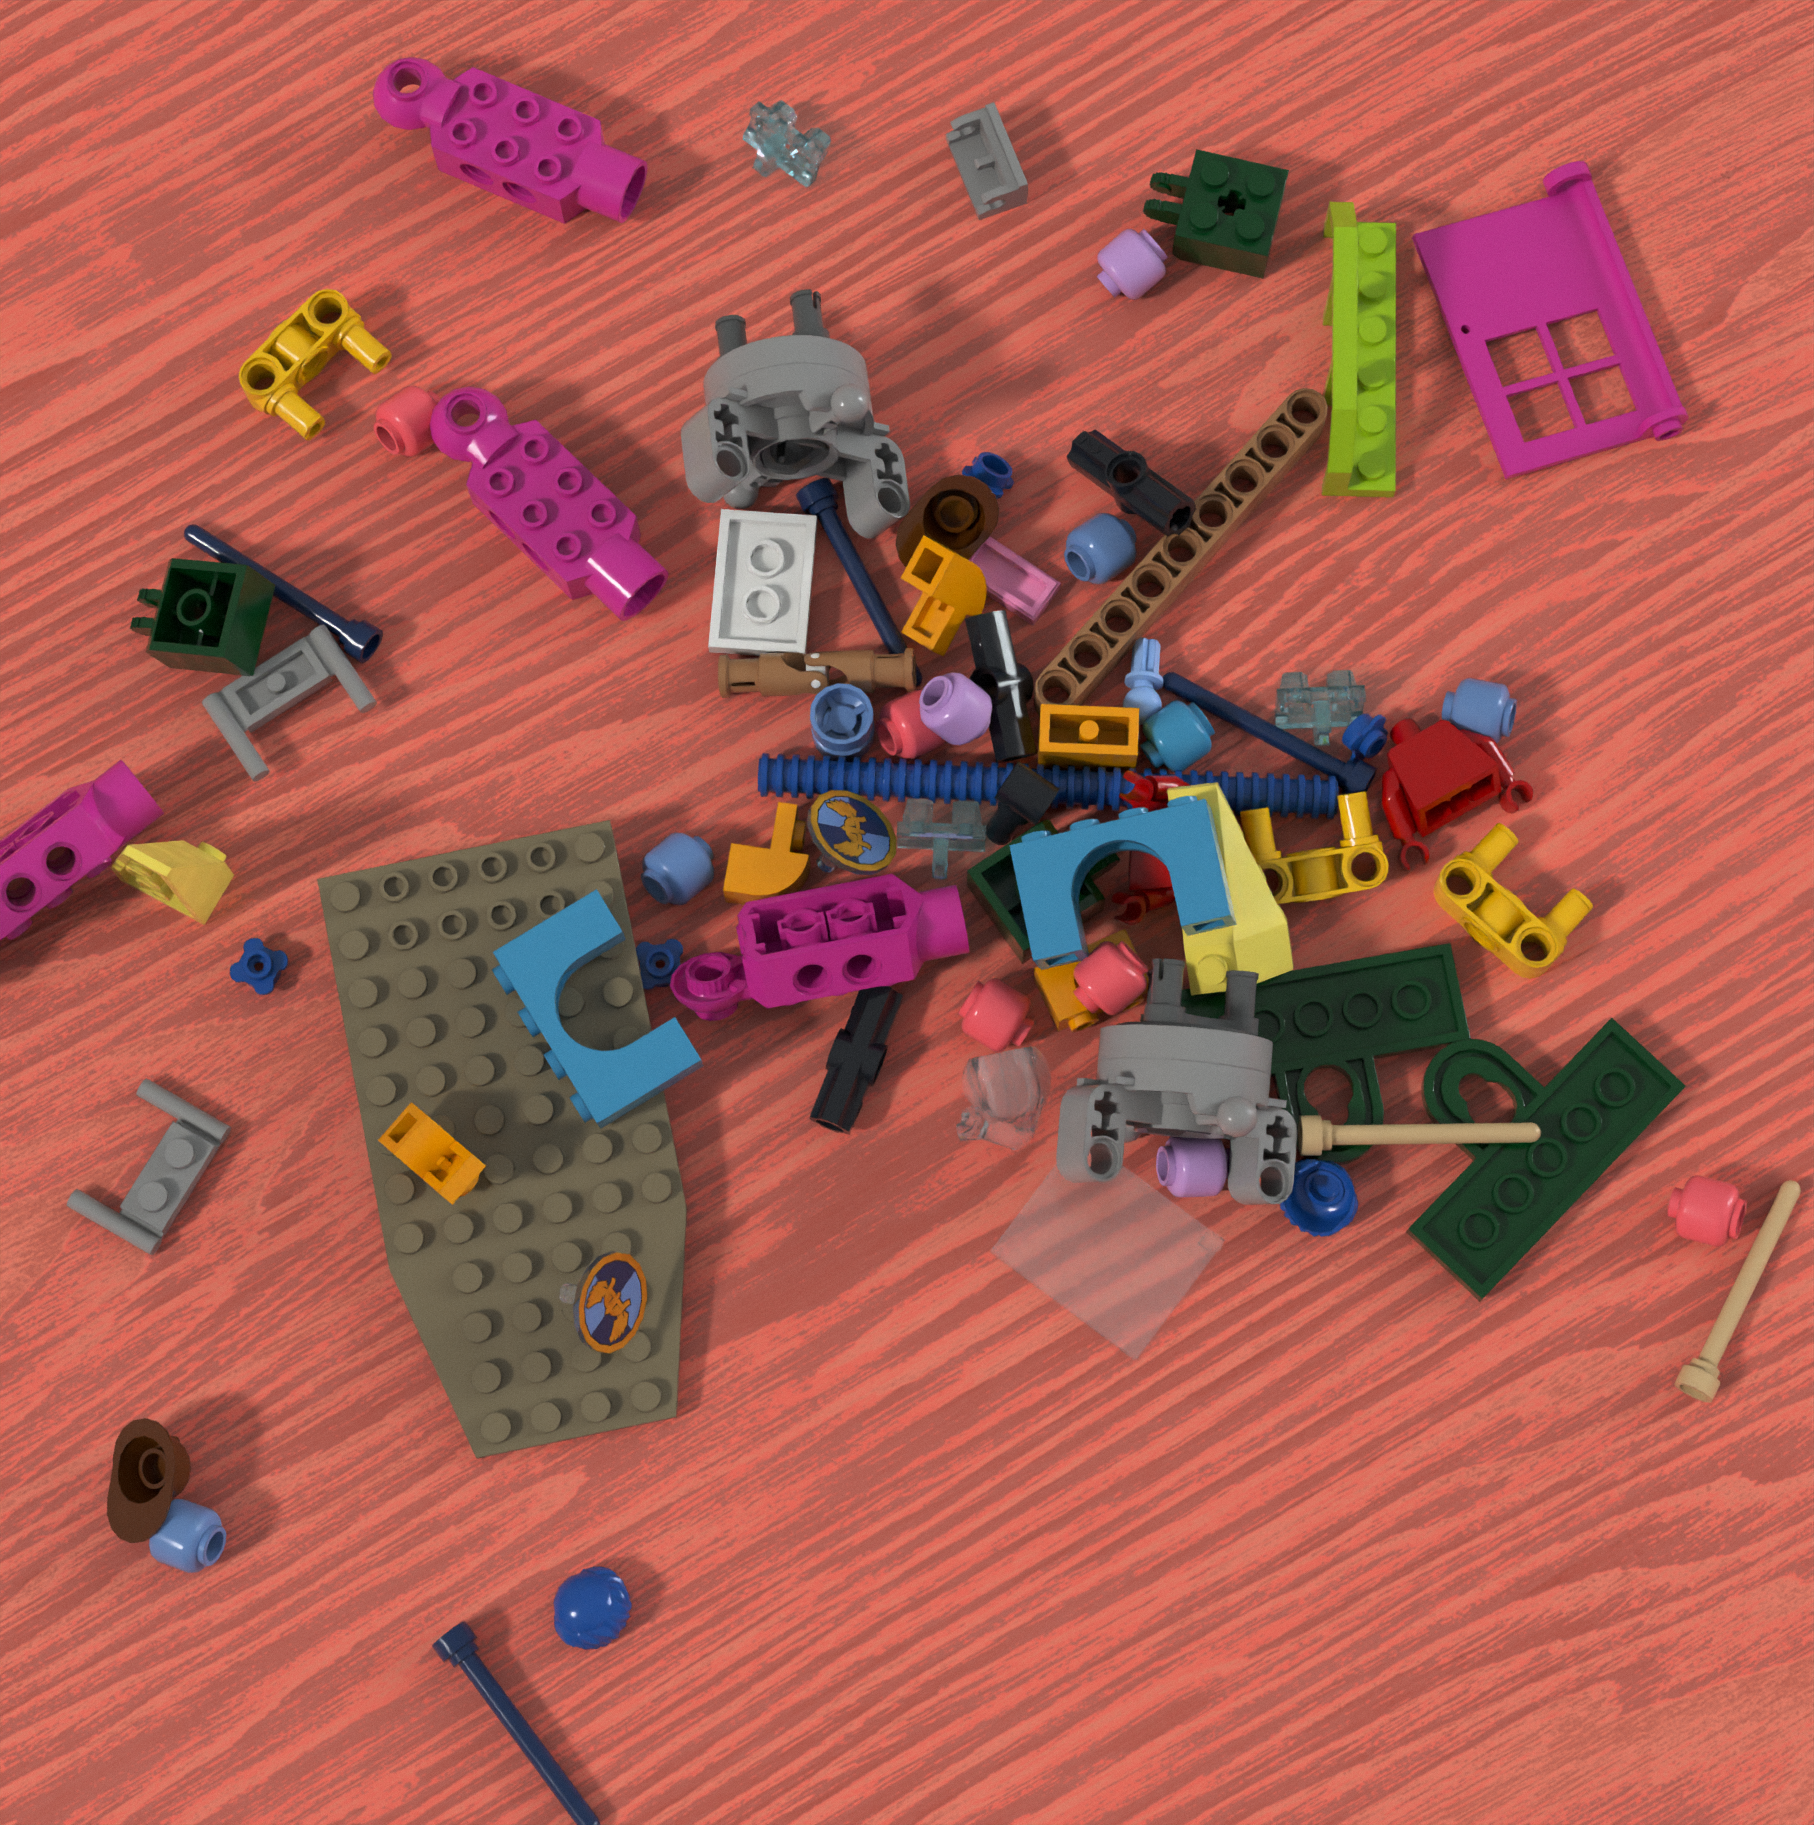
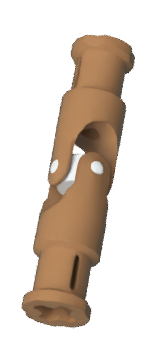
(809, 673)

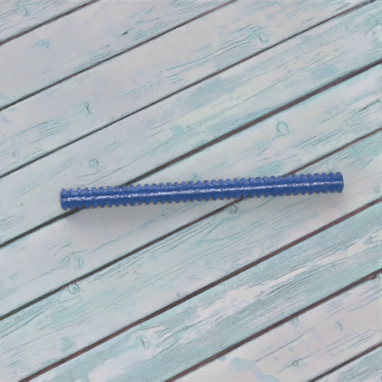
(983, 783)

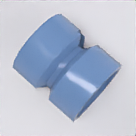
(842, 722)

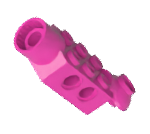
(512, 141)
(548, 503)
(85, 819)
(825, 945)

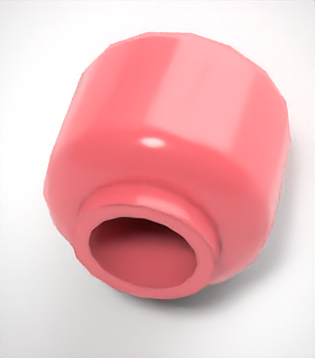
(405, 420)
(903, 731)
(1110, 978)
(996, 1015)
(1707, 1211)

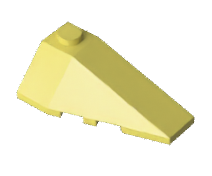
(176, 875)
(1261, 935)

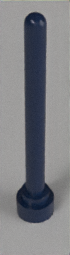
(820, 500)
(357, 637)
(1351, 776)
(460, 1650)

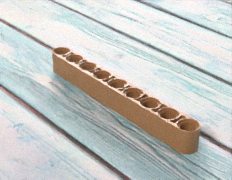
(1199, 539)

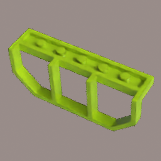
(1363, 356)

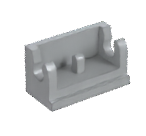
(987, 162)

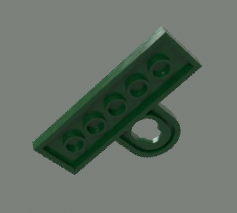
(1346, 1019)
(1523, 1189)

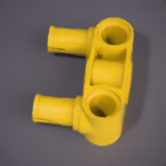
(300, 351)
(1319, 871)
(1498, 916)

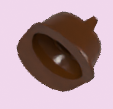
(952, 512)
(145, 1478)

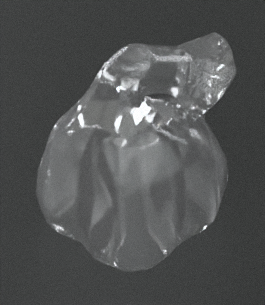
(1005, 1097)

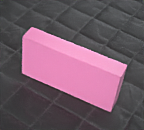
(1015, 581)

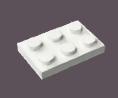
(762, 583)

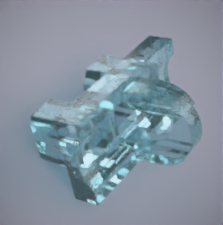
(772, 130)
(1333, 705)
(920, 833)

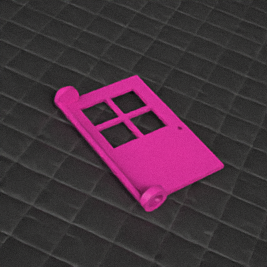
(1538, 269)

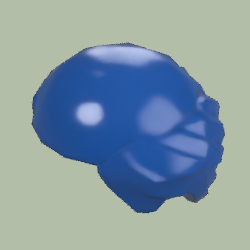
(1320, 1198)
(591, 1608)

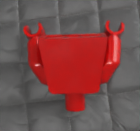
(1440, 777)
(1145, 871)

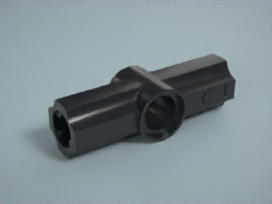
(1131, 482)
(1005, 682)
(856, 1058)

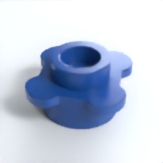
(992, 471)
(1365, 736)
(650, 954)
(265, 979)

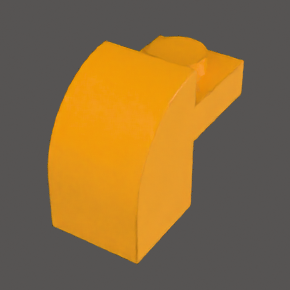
(950, 591)
(772, 872)
(432, 1154)

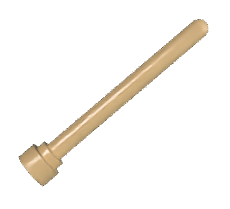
(1320, 1134)
(1701, 1375)

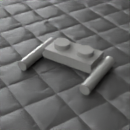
(279, 686)
(166, 1177)

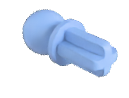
(1144, 679)

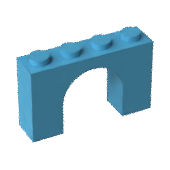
(1054, 867)
(538, 969)

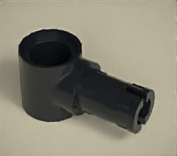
(1020, 800)

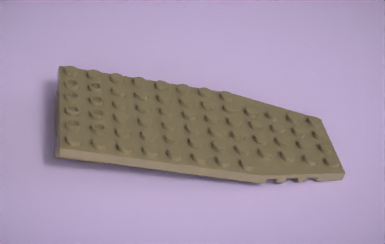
(555, 1191)

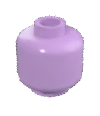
(1131, 264)
(955, 708)
(1193, 1166)

